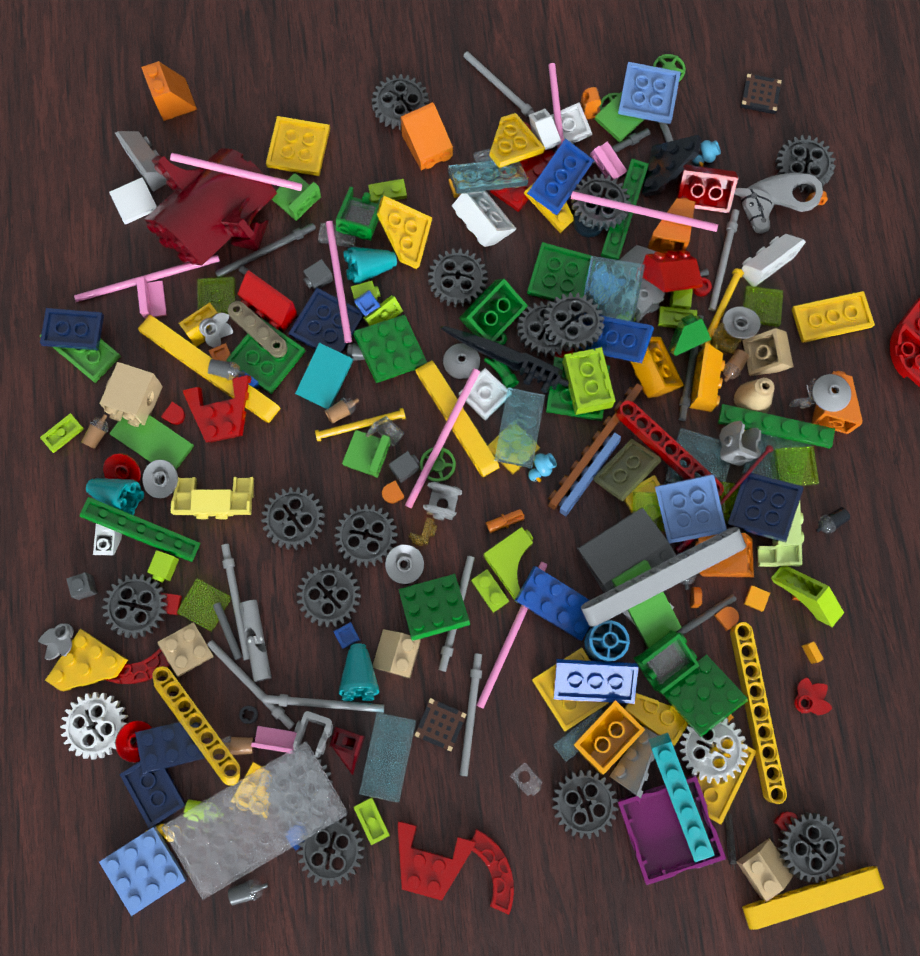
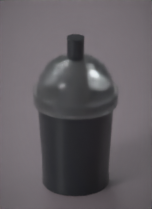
(833, 520)

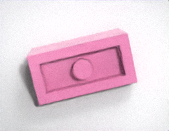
(608, 161)
(151, 298)
(274, 739)

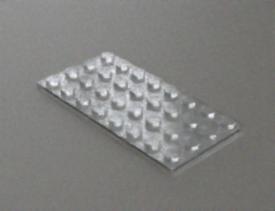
(254, 820)

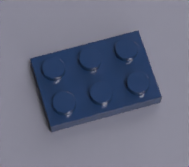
(72, 329)
(166, 747)
(153, 793)

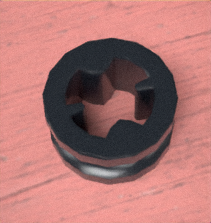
(247, 720)

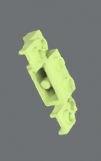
(784, 553)

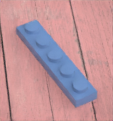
(589, 473)

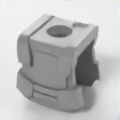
(648, 299)
(739, 445)
(445, 492)
(317, 719)

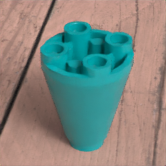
(367, 263)
(118, 493)
(358, 675)

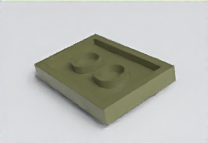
(627, 469)

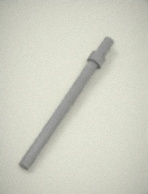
(526, 109)
(731, 228)
(229, 564)
(447, 649)
(475, 675)
(284, 700)
(277, 711)

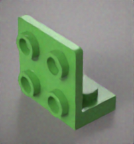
(297, 202)
(367, 453)

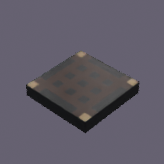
(761, 93)
(440, 724)

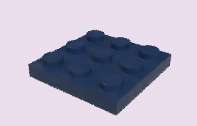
(322, 322)
(766, 506)

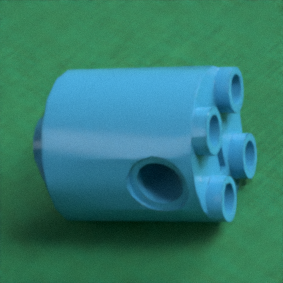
(607, 641)

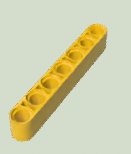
(463, 426)
(197, 734)
(813, 897)

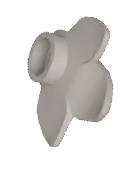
(217, 329)
(58, 641)

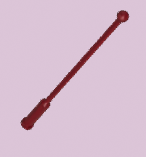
(769, 448)

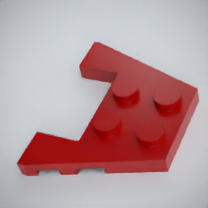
(223, 418)
(426, 871)

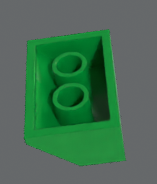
(493, 310)
(688, 334)

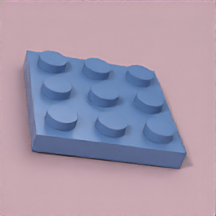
(649, 92)
(691, 508)
(143, 870)

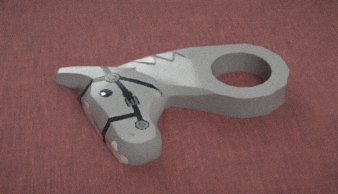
(777, 189)

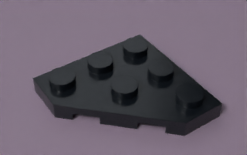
(668, 161)

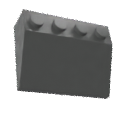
(625, 546)

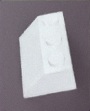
(483, 217)
(771, 259)

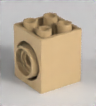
(130, 394)

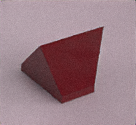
(255, 241)
(347, 746)

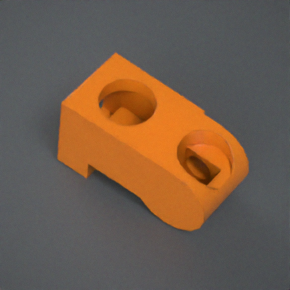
(590, 102)

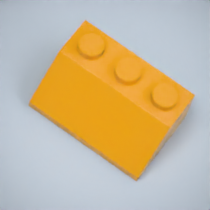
(657, 370)
(707, 379)
(608, 737)

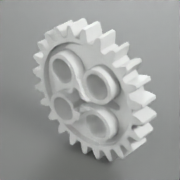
(78, 736)
(706, 765)

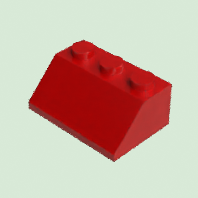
(708, 187)
(672, 271)
(267, 302)

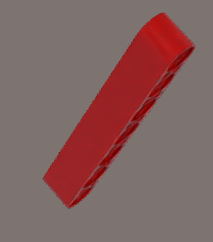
(664, 441)

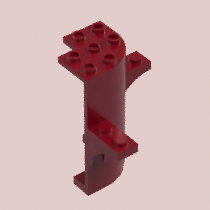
(207, 206)

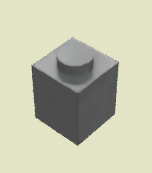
(317, 275)
(404, 466)
(82, 586)

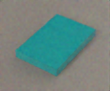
(324, 376)

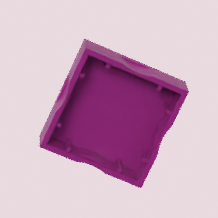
(658, 833)

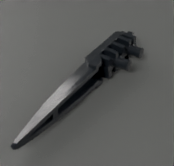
(514, 359)

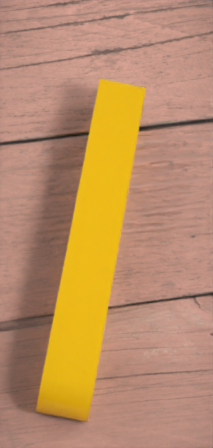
(199, 362)
(764, 719)

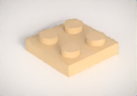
(185, 649)

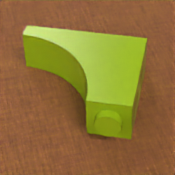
(506, 556)
(812, 593)

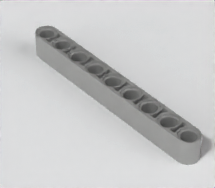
(663, 576)

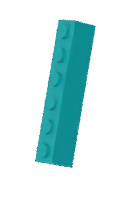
(681, 797)

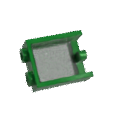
(358, 216)
(667, 662)

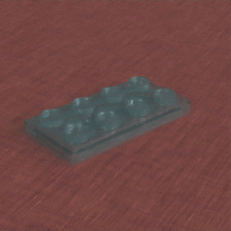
(486, 176)
(519, 428)
(387, 757)

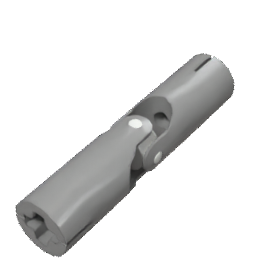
(257, 654)

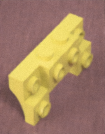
(212, 502)

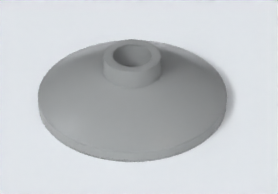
(744, 317)
(460, 369)
(826, 398)
(153, 478)
(414, 565)

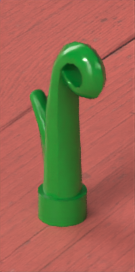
(508, 378)

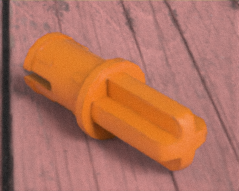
(505, 521)

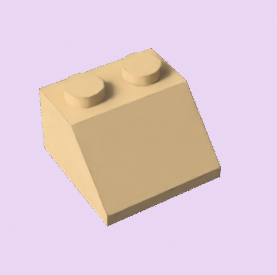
(768, 352)
(396, 653)
(765, 870)

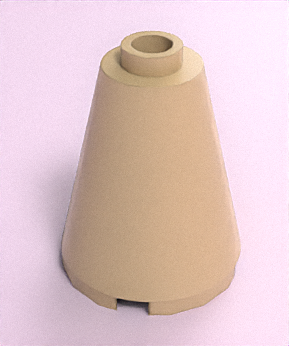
(755, 395)

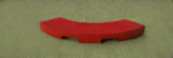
(142, 670)
(500, 871)

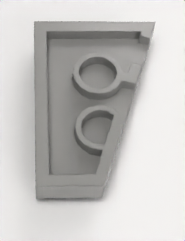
(634, 764)

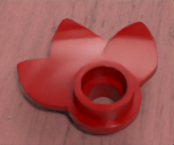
(814, 696)

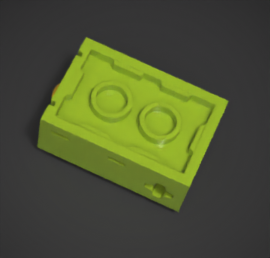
(588, 381)

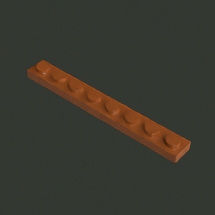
(588, 453)

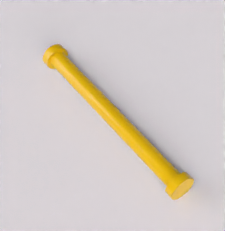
(737, 274)
(357, 425)

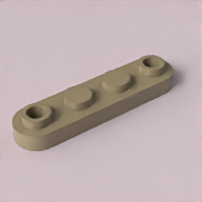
(257, 329)

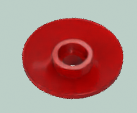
(114, 467)
(124, 748)

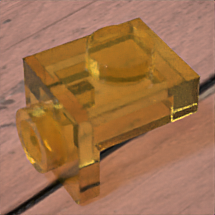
(723, 340)
(428, 531)

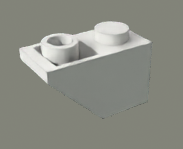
(544, 129)
(106, 541)

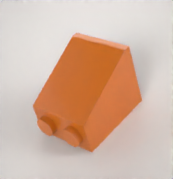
(168, 91)
(426, 136)
(672, 235)
(845, 419)
(734, 566)

